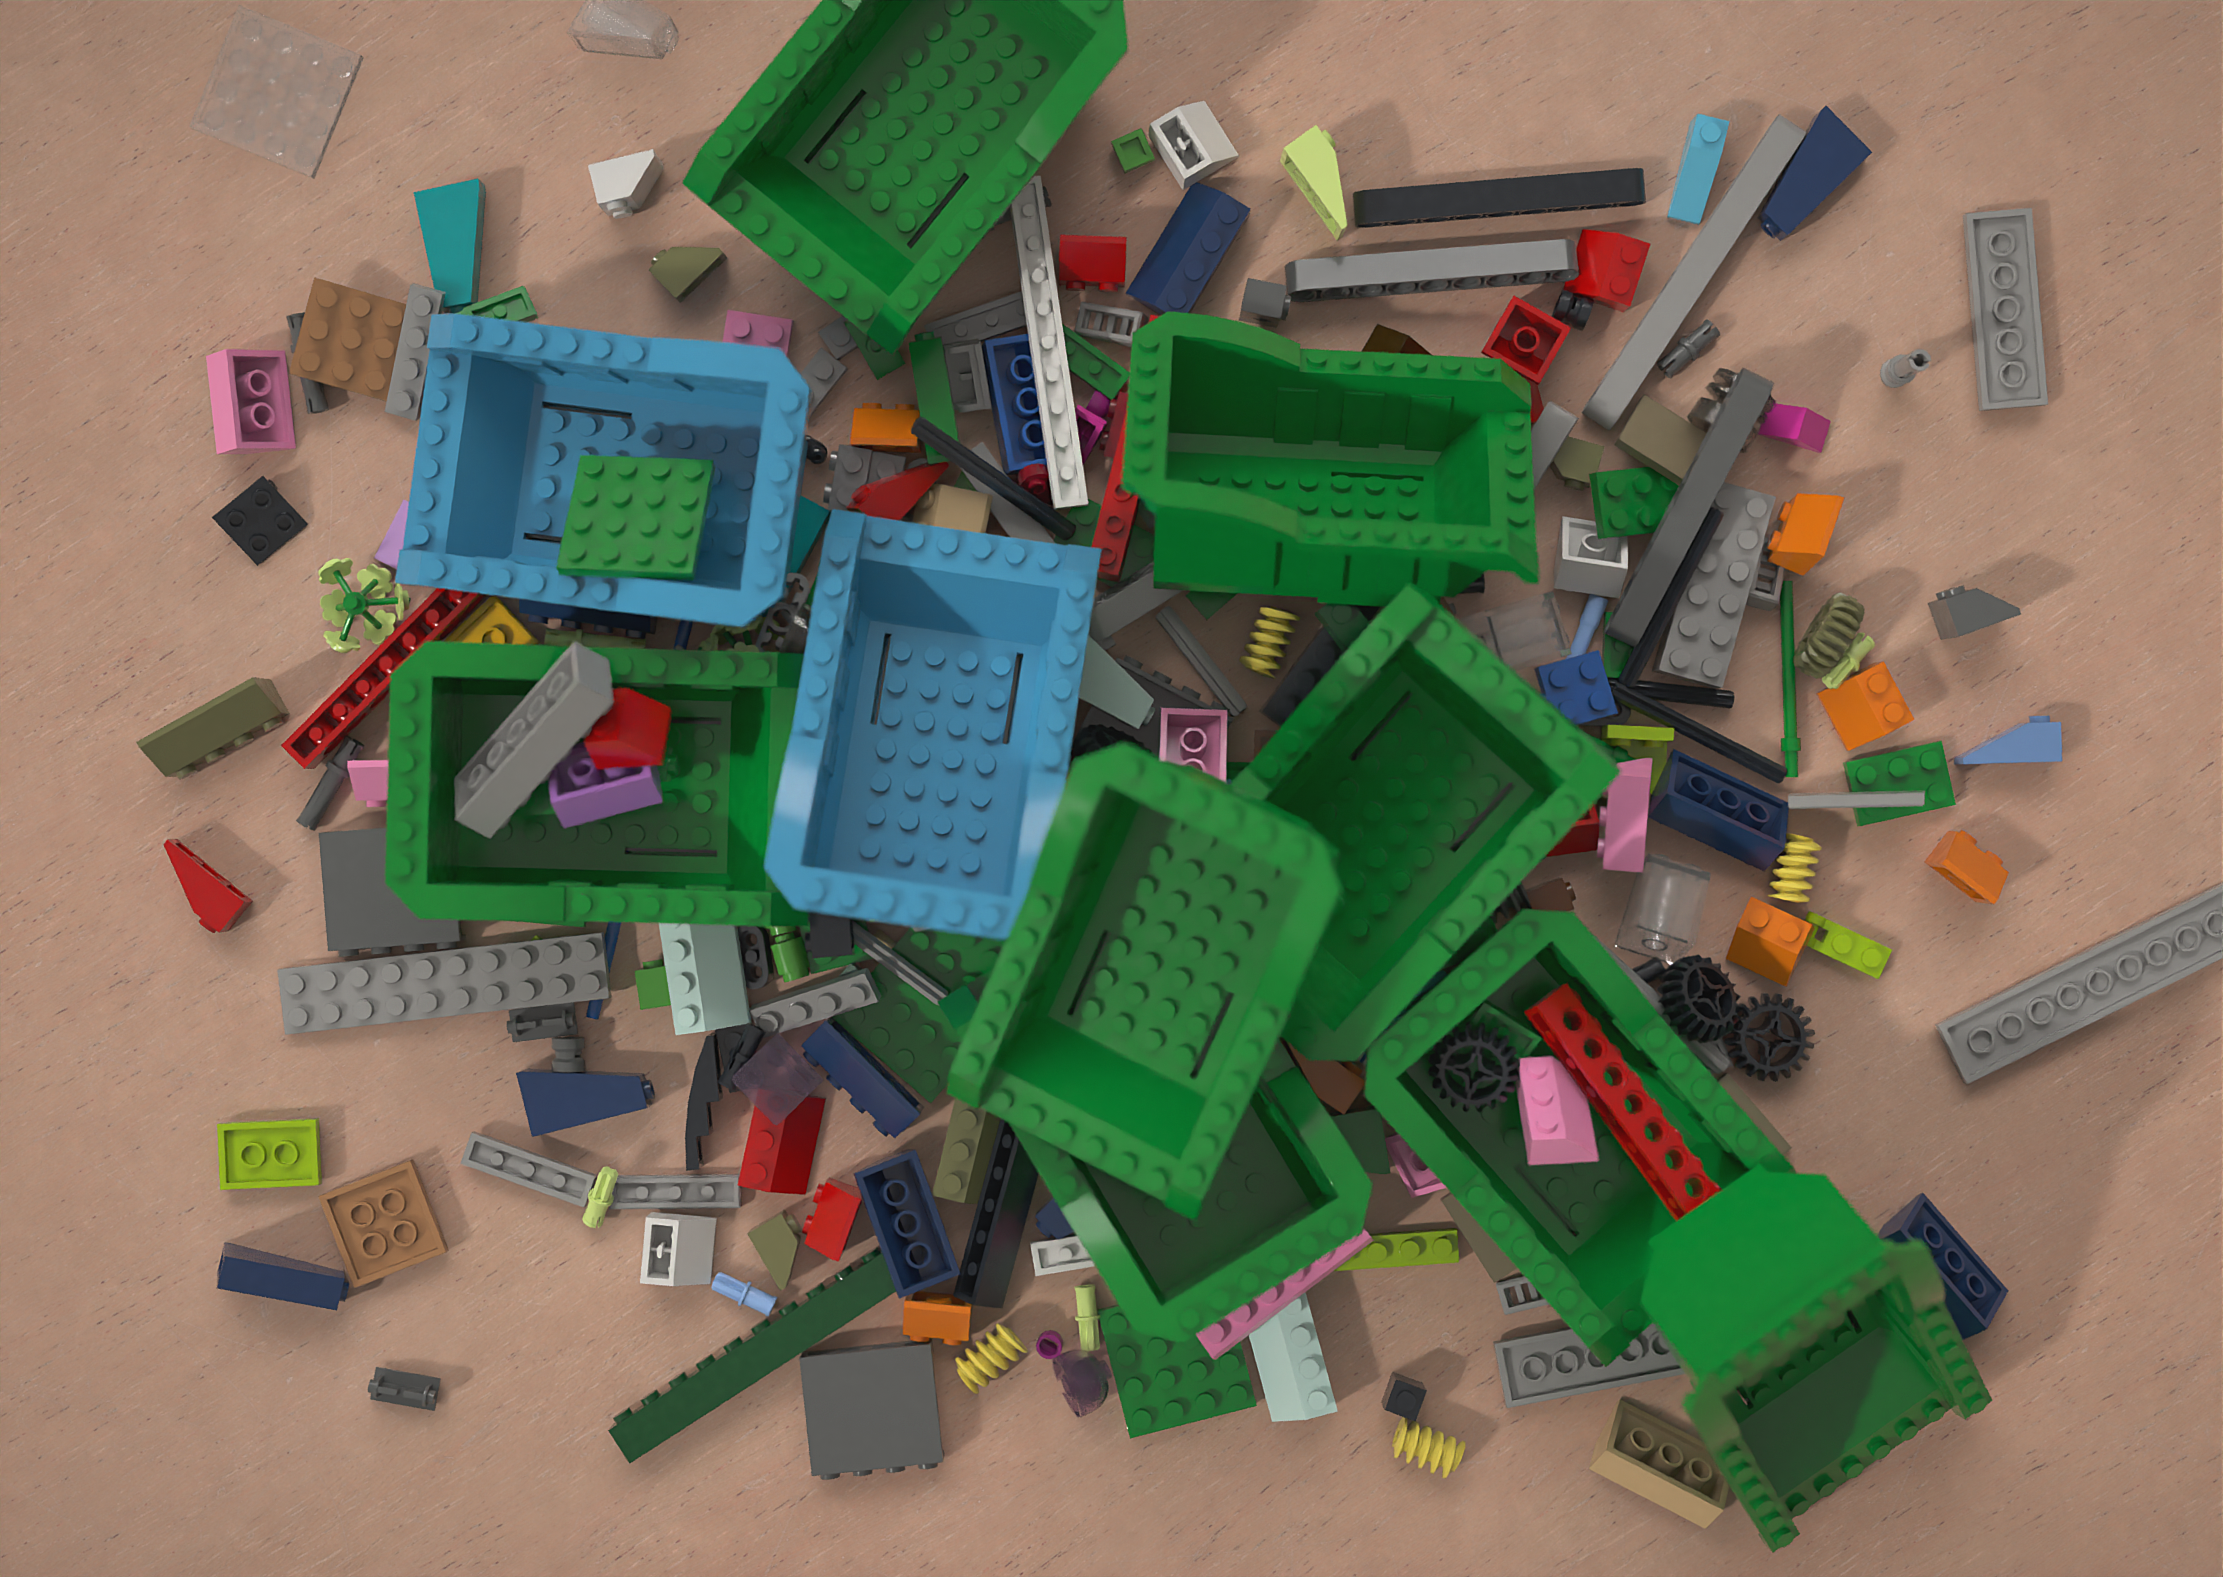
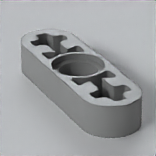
(799, 598)

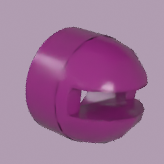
(1099, 404)
(1046, 1348)

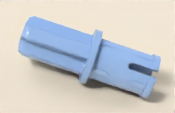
(744, 1293)

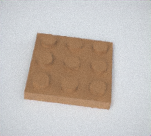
(348, 339)
(383, 1223)

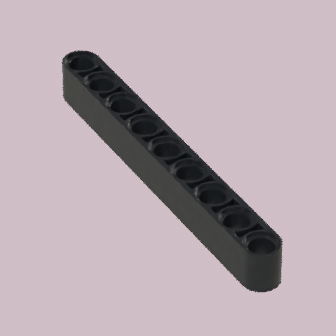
(1499, 198)

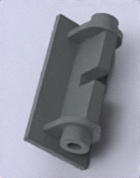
(542, 1022)
(404, 1388)

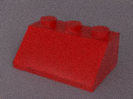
(782, 1154)

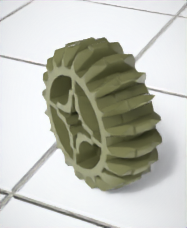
(1829, 635)

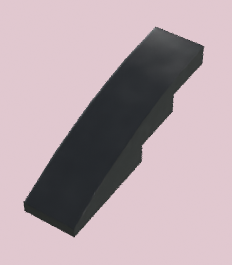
(703, 1092)

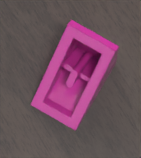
(1796, 427)
(1089, 430)

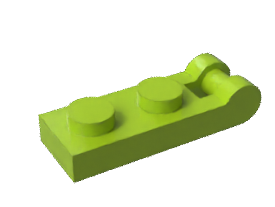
(1848, 946)

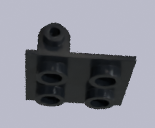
(260, 520)

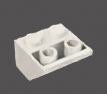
(1191, 143)
(678, 1249)

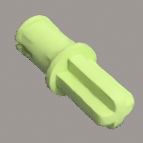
(1849, 662)
(600, 1197)
(1087, 1317)

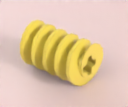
(1268, 640)
(1795, 869)
(989, 1357)
(1427, 1447)

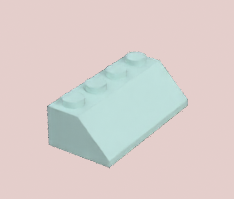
(704, 977)
(1292, 1365)

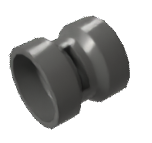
(568, 1054)

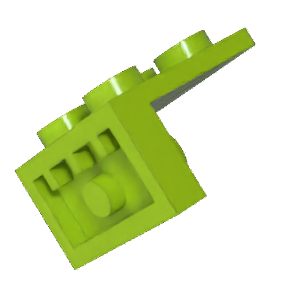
(1641, 743)

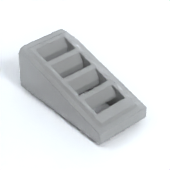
(1139, 320)
(1761, 599)
(1506, 1299)

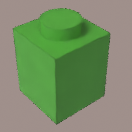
(652, 985)

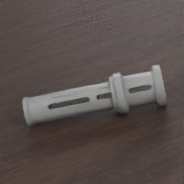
(1904, 368)

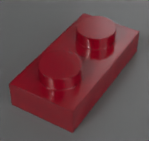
(1110, 438)

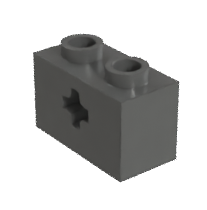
(1264, 303)

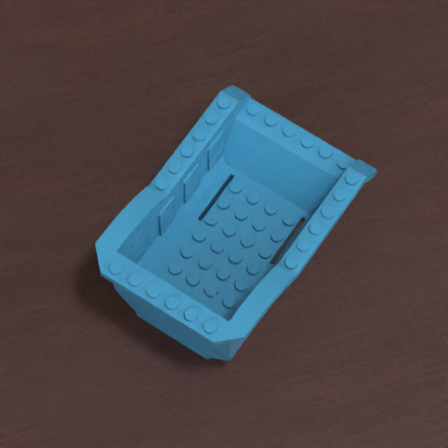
(523, 401)
(920, 730)

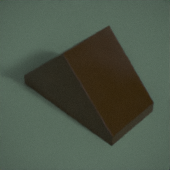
(1392, 341)

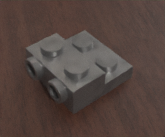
(855, 468)

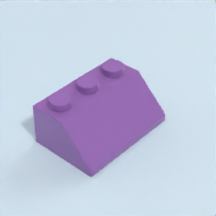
(587, 793)

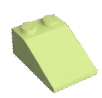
(1315, 171)

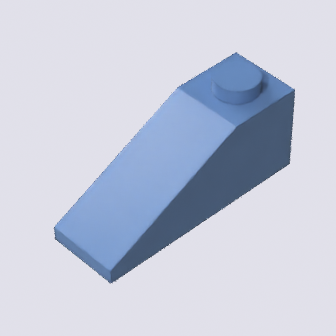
(2022, 743)

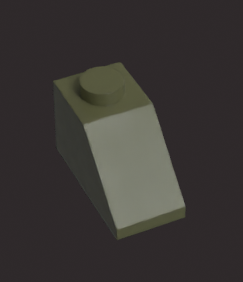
(685, 268)
(1576, 461)
(777, 1245)

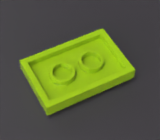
(269, 1154)

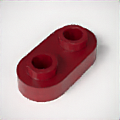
(1036, 481)

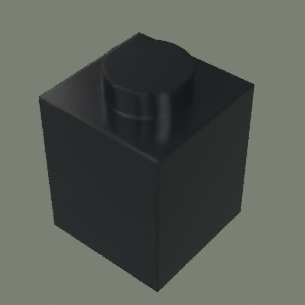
(1403, 1396)

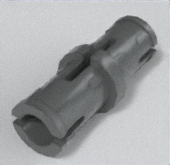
(1688, 348)

